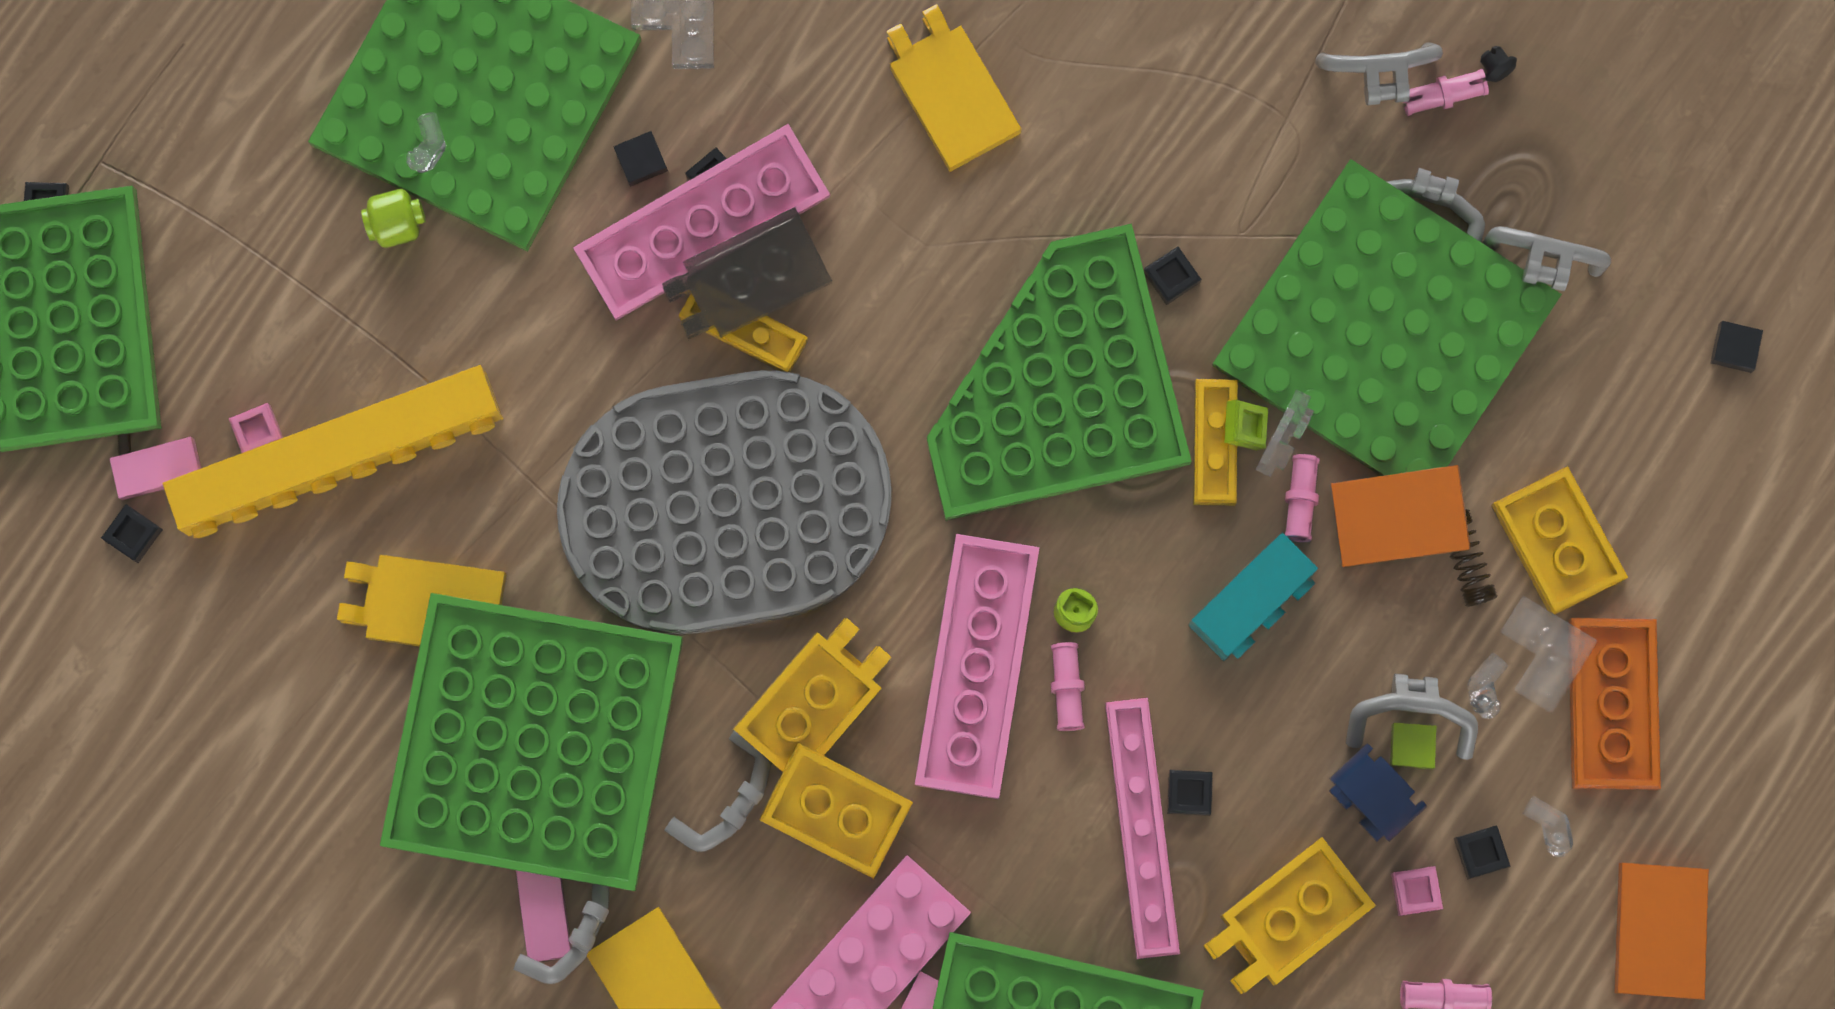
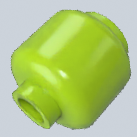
(393, 218)

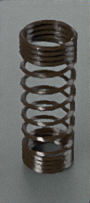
(1475, 595)

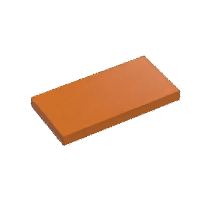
(1616, 707)

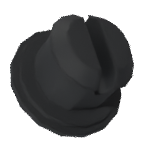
(1497, 64)

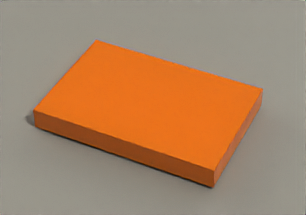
(1401, 516)
(1661, 931)

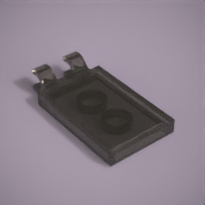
(750, 276)

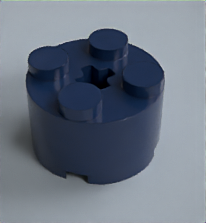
(1376, 793)

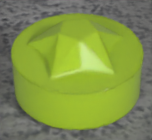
(1075, 610)

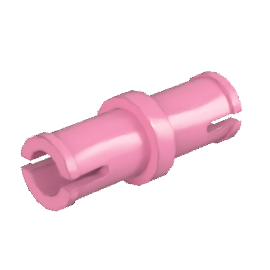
(1446, 92)
(1302, 497)
(1067, 686)
(1445, 995)

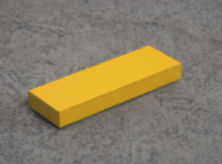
(762, 339)
(1213, 459)

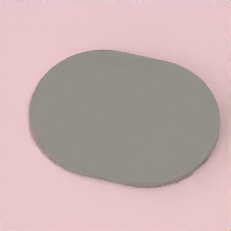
(724, 502)

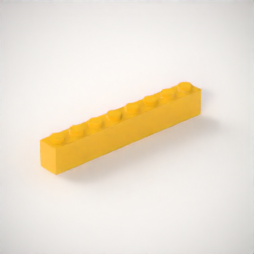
(332, 452)

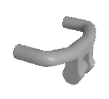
(1373, 64)
(1443, 193)
(1545, 246)
(1414, 696)
(733, 816)
(581, 940)

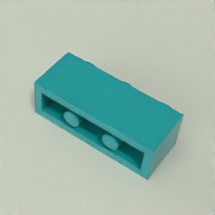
(1254, 598)

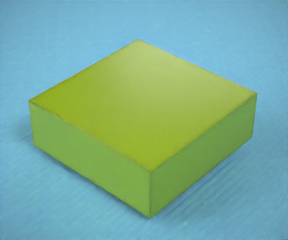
(1246, 425)
(1413, 746)

